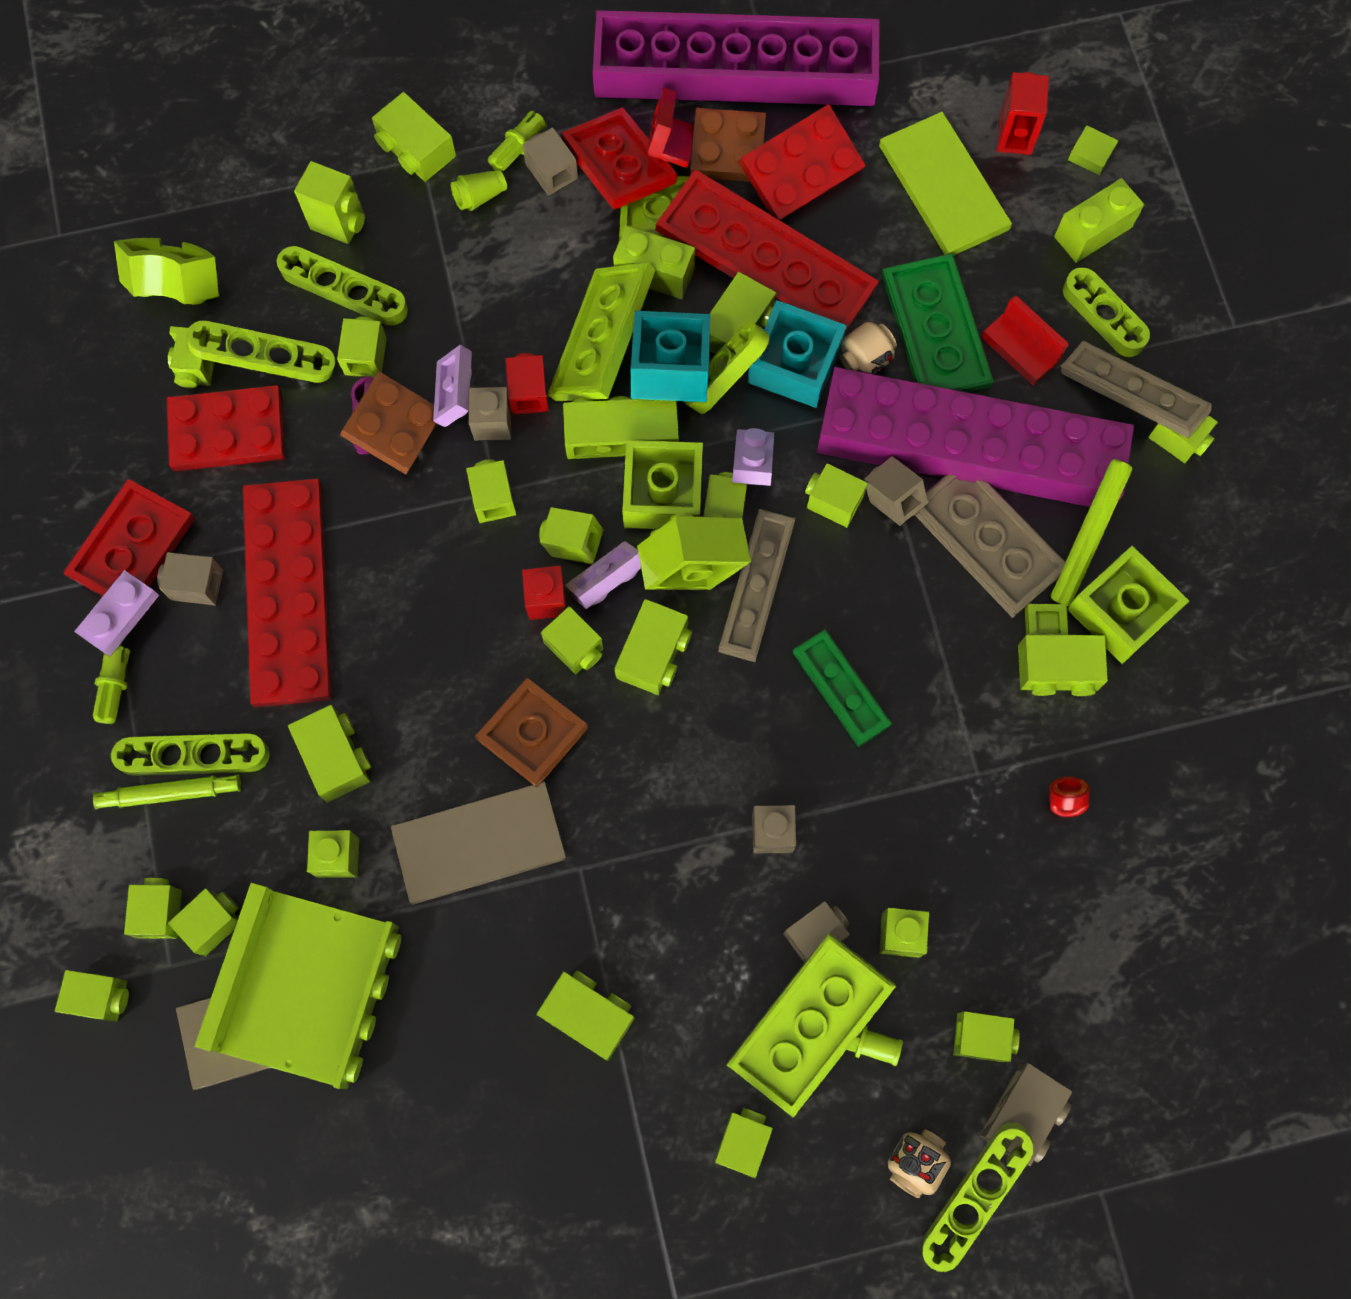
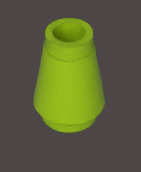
(477, 188)

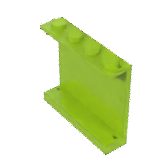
(299, 987)

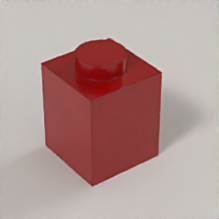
(527, 384)
(544, 592)

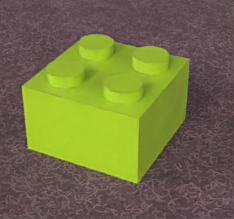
(660, 482)
(693, 552)
(1127, 604)

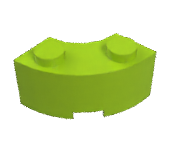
(167, 271)

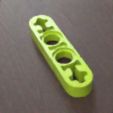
(339, 290)
(260, 357)
(190, 759)
(981, 1199)

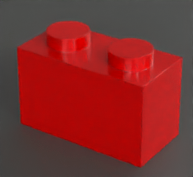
(1022, 113)

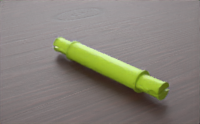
(166, 791)

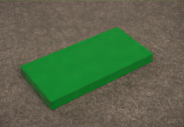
(937, 325)

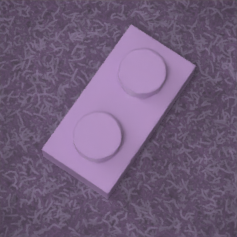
(452, 386)
(753, 457)
(604, 575)
(116, 613)

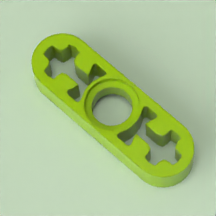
(1096, 286)
(732, 363)

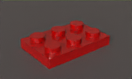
(616, 158)
(802, 163)
(225, 428)
(129, 537)

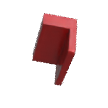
(669, 137)
(1025, 341)

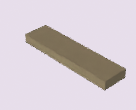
(1136, 389)
(757, 586)

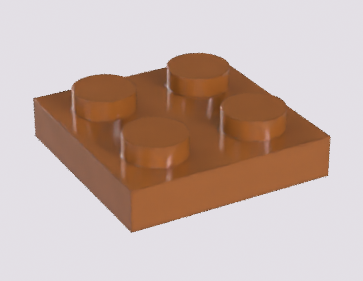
(722, 140)
(390, 423)
(532, 732)

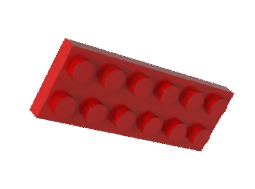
(750, 241)
(286, 593)

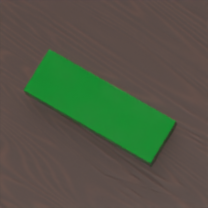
(841, 688)

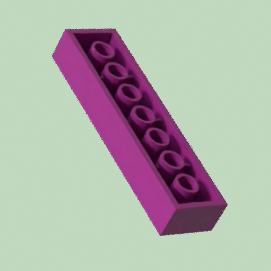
(736, 57)
(971, 437)

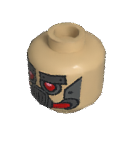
(868, 348)
(919, 1163)

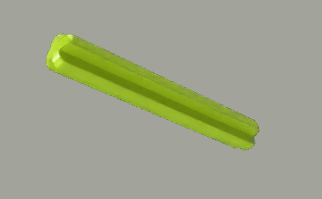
(1091, 532)

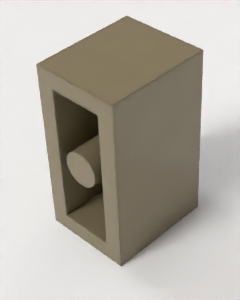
(1033, 1102)

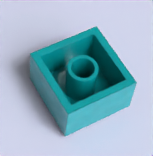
(798, 354)
(670, 356)

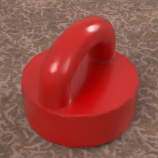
(1069, 796)

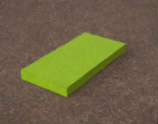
(945, 184)
(601, 332)
(811, 1024)

